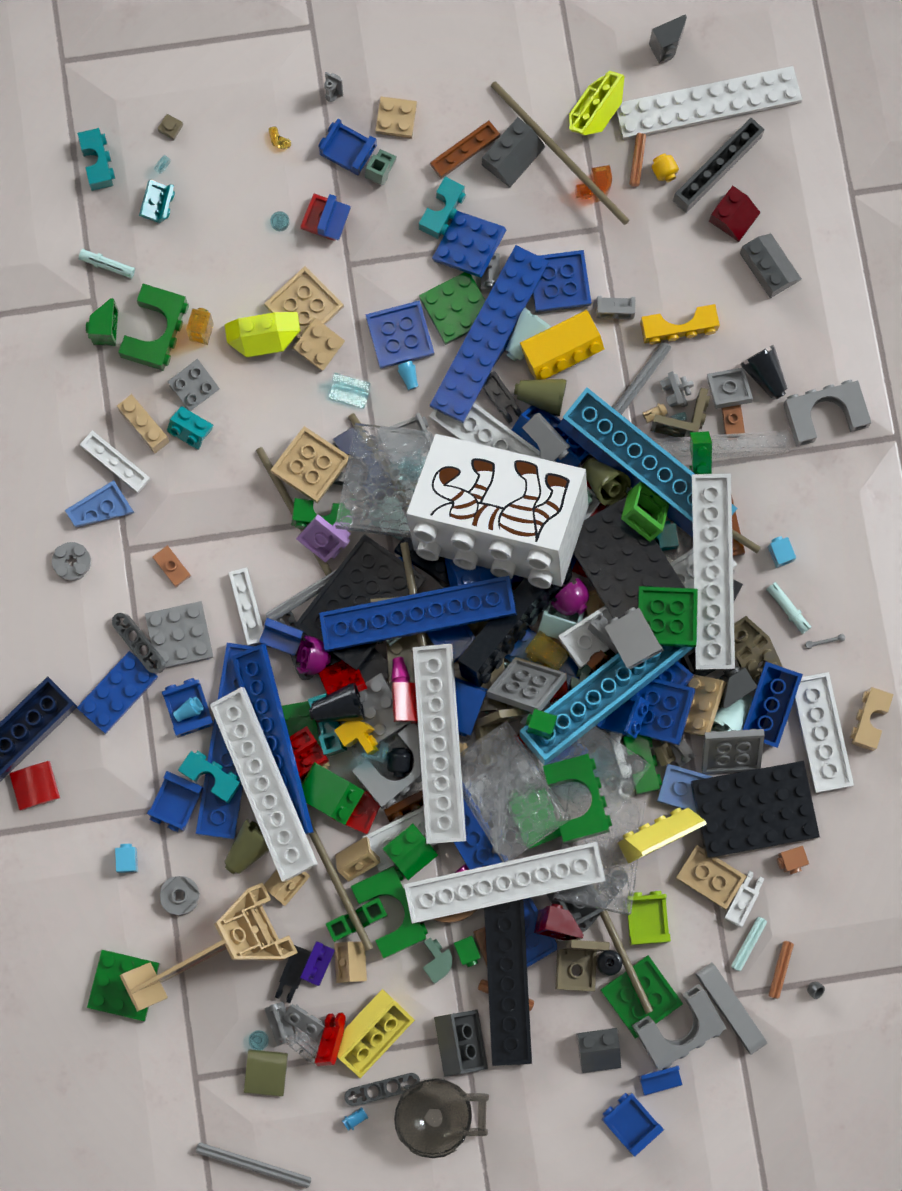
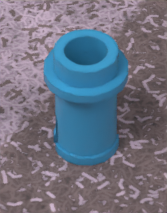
(354, 1119)

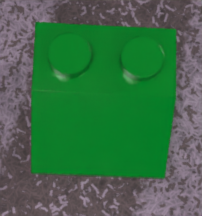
(103, 324)
(410, 852)

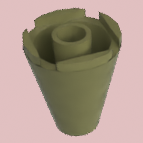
(542, 394)
(606, 482)
(246, 848)

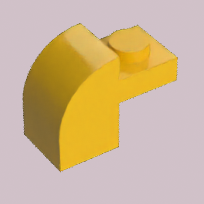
(355, 731)

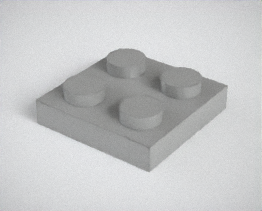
(729, 388)

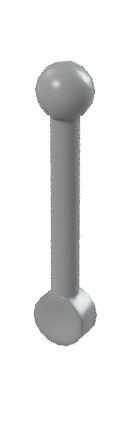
(809, 644)

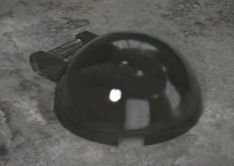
(437, 1117)

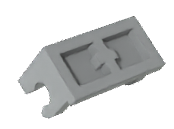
(616, 308)
(597, 627)

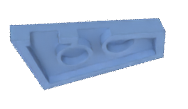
(100, 506)

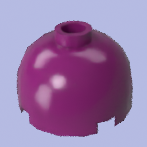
(572, 599)
(312, 656)

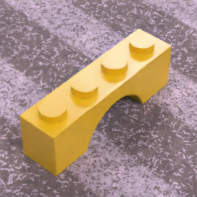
(656, 328)

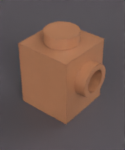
(792, 860)

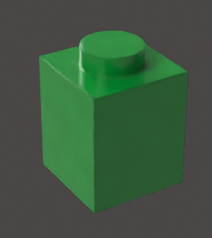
(541, 723)
(467, 951)

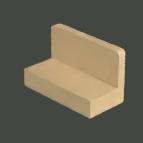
(356, 859)
(285, 890)
(350, 962)

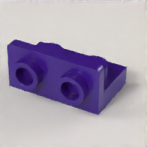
(317, 963)

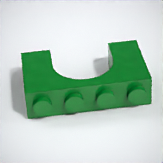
(156, 352)
(580, 770)
(389, 884)

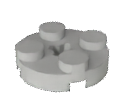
(79, 568)
(179, 884)

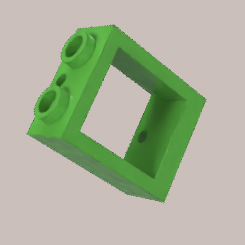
(638, 519)

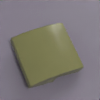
(265, 1072)

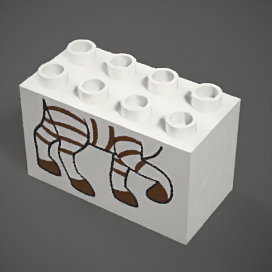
(498, 511)

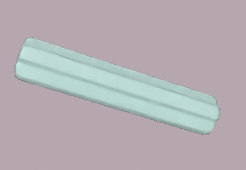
(749, 944)

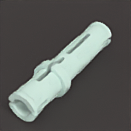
(106, 263)
(788, 607)

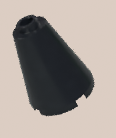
(767, 372)
(339, 706)

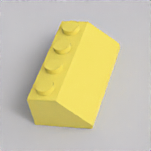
(659, 834)
(372, 1033)

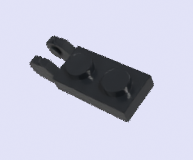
(500, 396)
(293, 972)

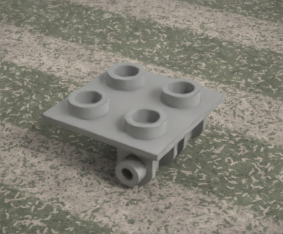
(193, 385)

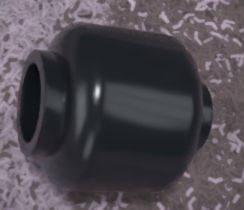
(399, 761)
(603, 967)

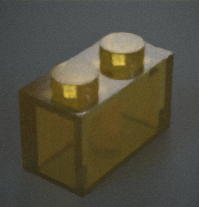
(200, 326)
(546, 652)

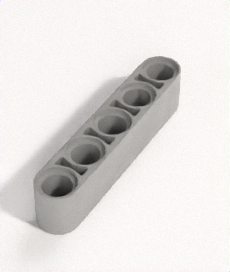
(731, 1008)

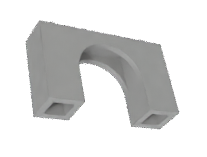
(846, 396)
(547, 438)
(385, 790)
(705, 1026)

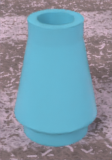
(408, 374)
(189, 709)

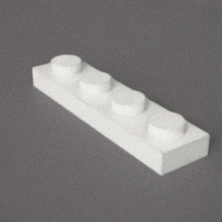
(115, 461)
(247, 605)

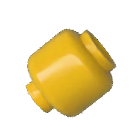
(665, 167)

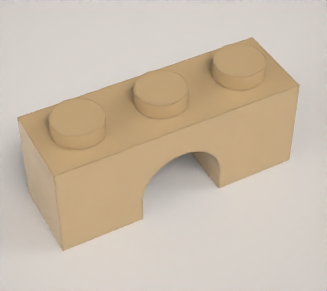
(143, 423)
(874, 702)

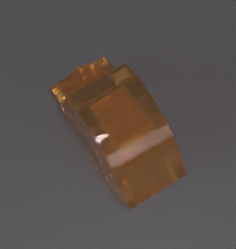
(602, 179)

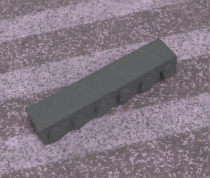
(718, 165)

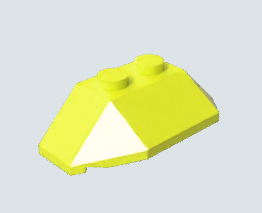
(597, 104)
(262, 333)

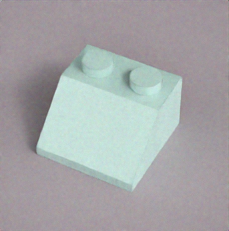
(555, 623)

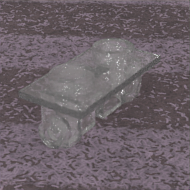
(302, 1041)

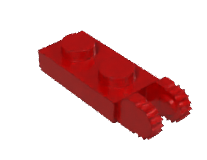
(330, 1040)

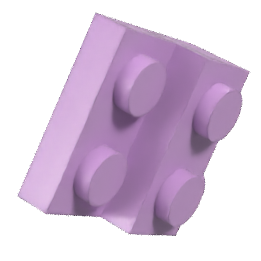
(323, 538)

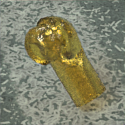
(278, 141)

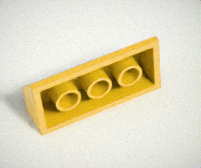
(562, 346)

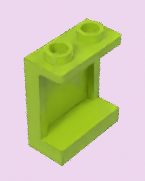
(648, 919)

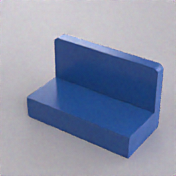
(333, 218)
(281, 637)
(660, 1080)

